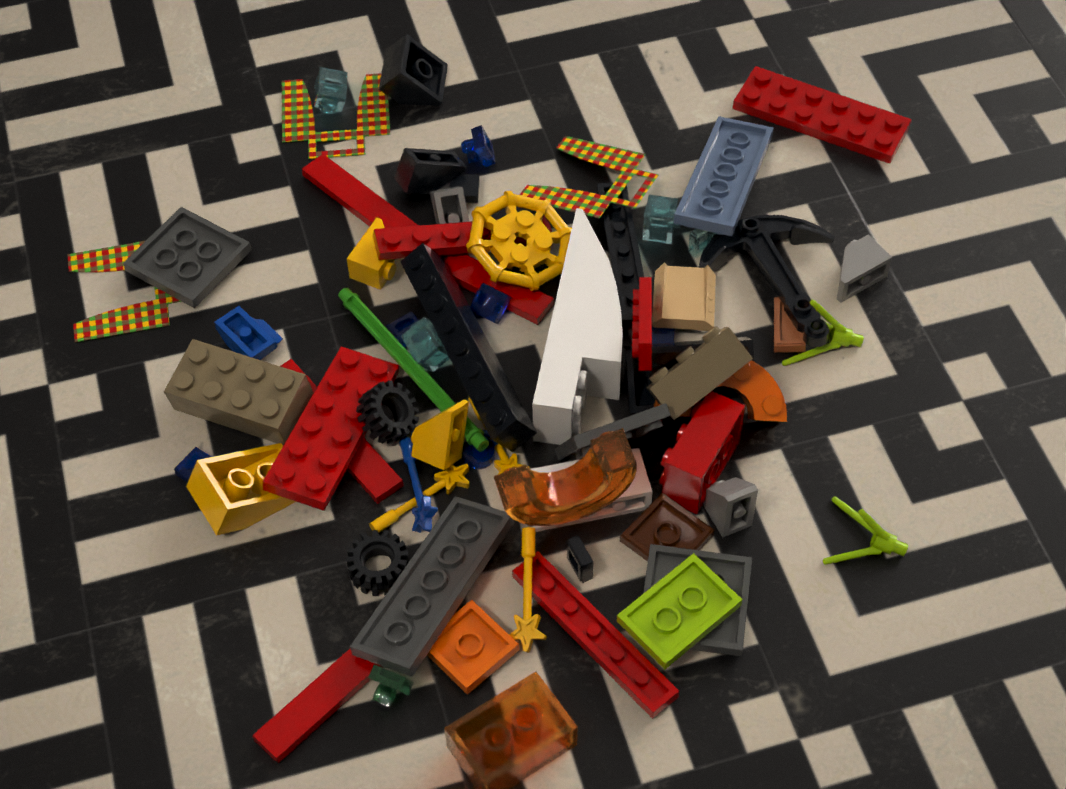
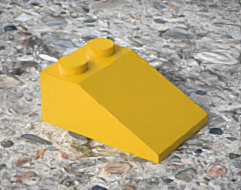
(232, 491)

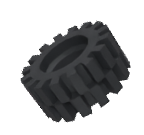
(378, 422)
(371, 547)

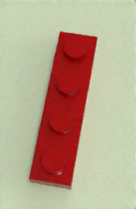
(642, 324)

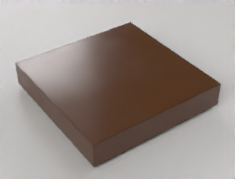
(666, 525)

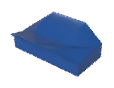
(247, 334)

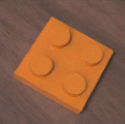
(472, 647)

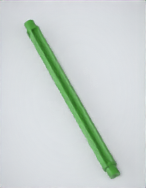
(352, 302)

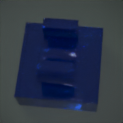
(479, 147)
(490, 303)

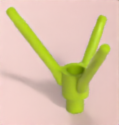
(838, 337)
(880, 541)

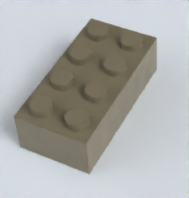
(238, 391)

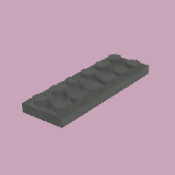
(432, 586)

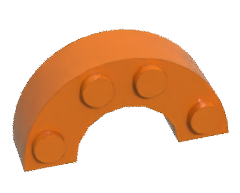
(758, 392)

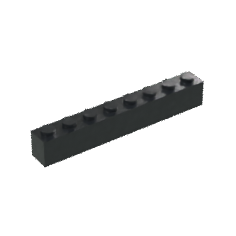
(468, 349)

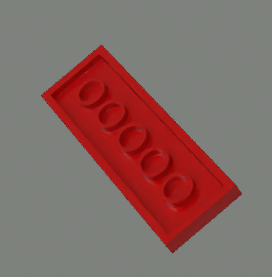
(822, 114)
(327, 431)

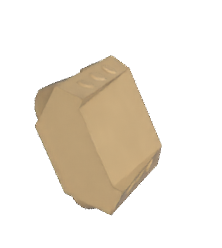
(684, 298)

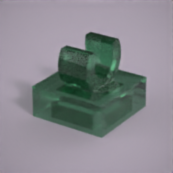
(388, 685)

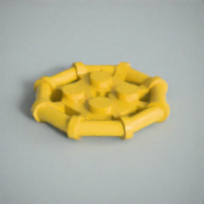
(523, 225)

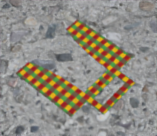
(299, 118)
(603, 155)
(124, 319)

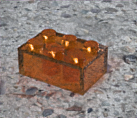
(511, 735)

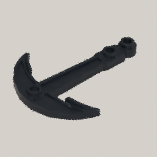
(756, 237)

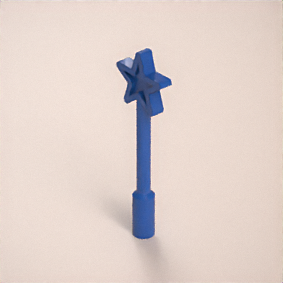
(425, 511)

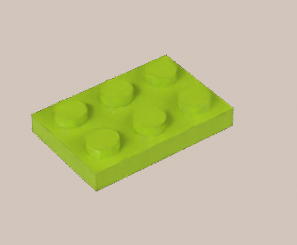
(679, 610)

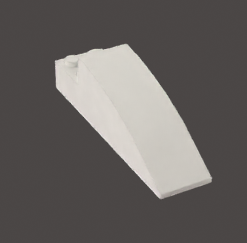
(582, 339)

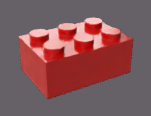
(702, 450)

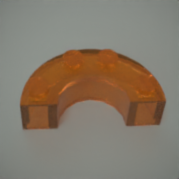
(571, 492)

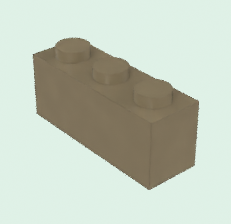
(699, 371)

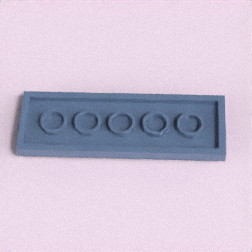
(724, 176)

